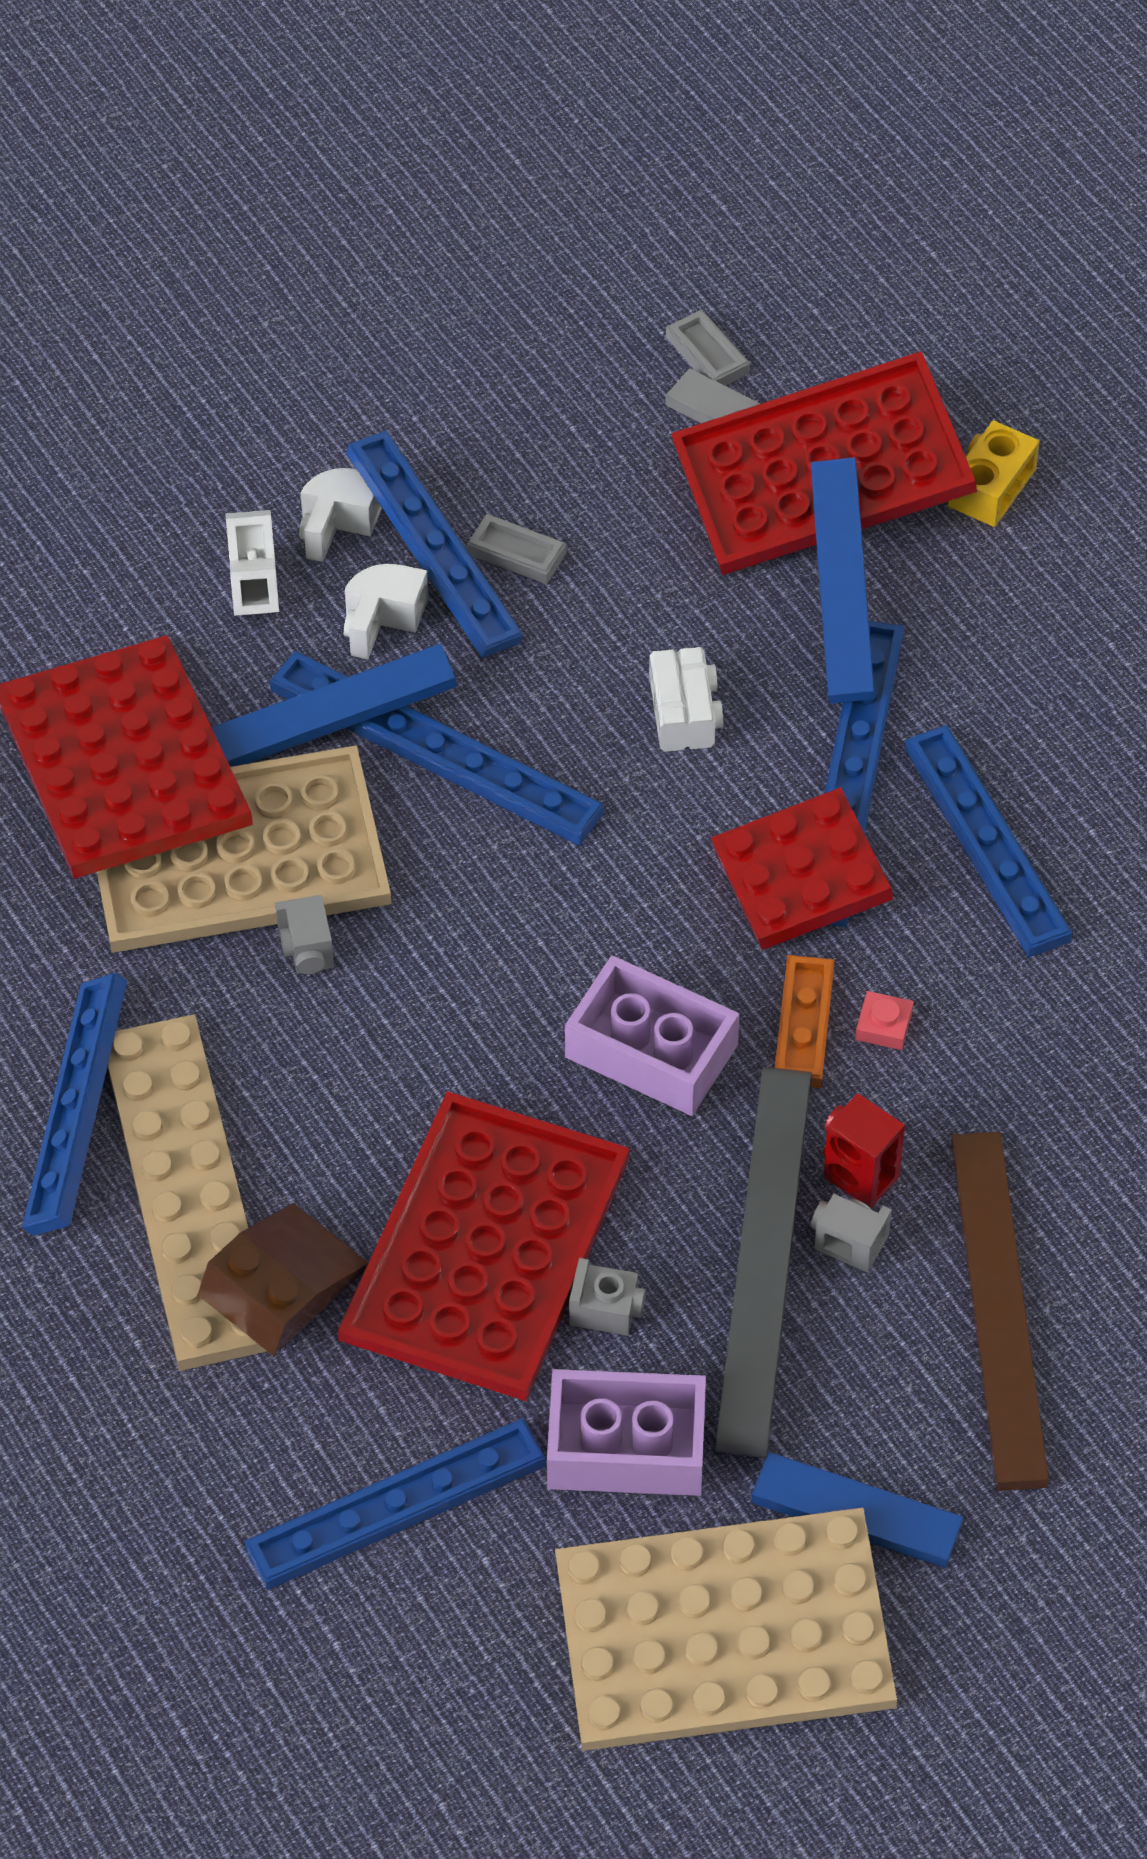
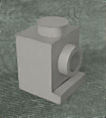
(305, 933)
(850, 1231)
(605, 1298)

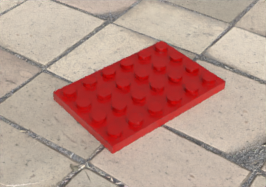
(755, 464)
(122, 756)
(484, 1245)

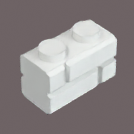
(683, 699)

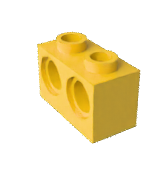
(1001, 465)

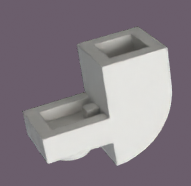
(334, 502)
(252, 562)
(386, 597)

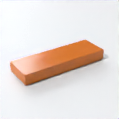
(805, 1015)

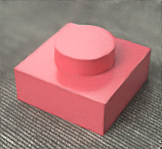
(884, 1020)

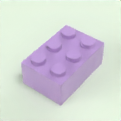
(651, 1035)
(626, 1432)

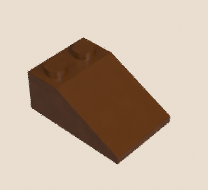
(279, 1276)

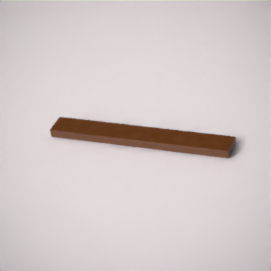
(999, 1312)

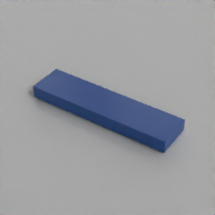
(890, 1518)

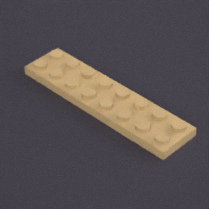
(180, 1178)

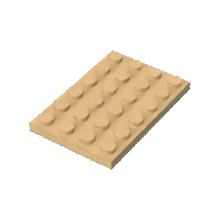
(306, 840)
(724, 1629)

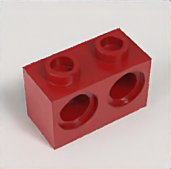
(863, 1150)

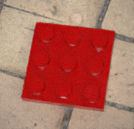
(802, 868)

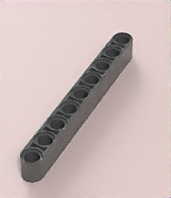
(763, 1264)

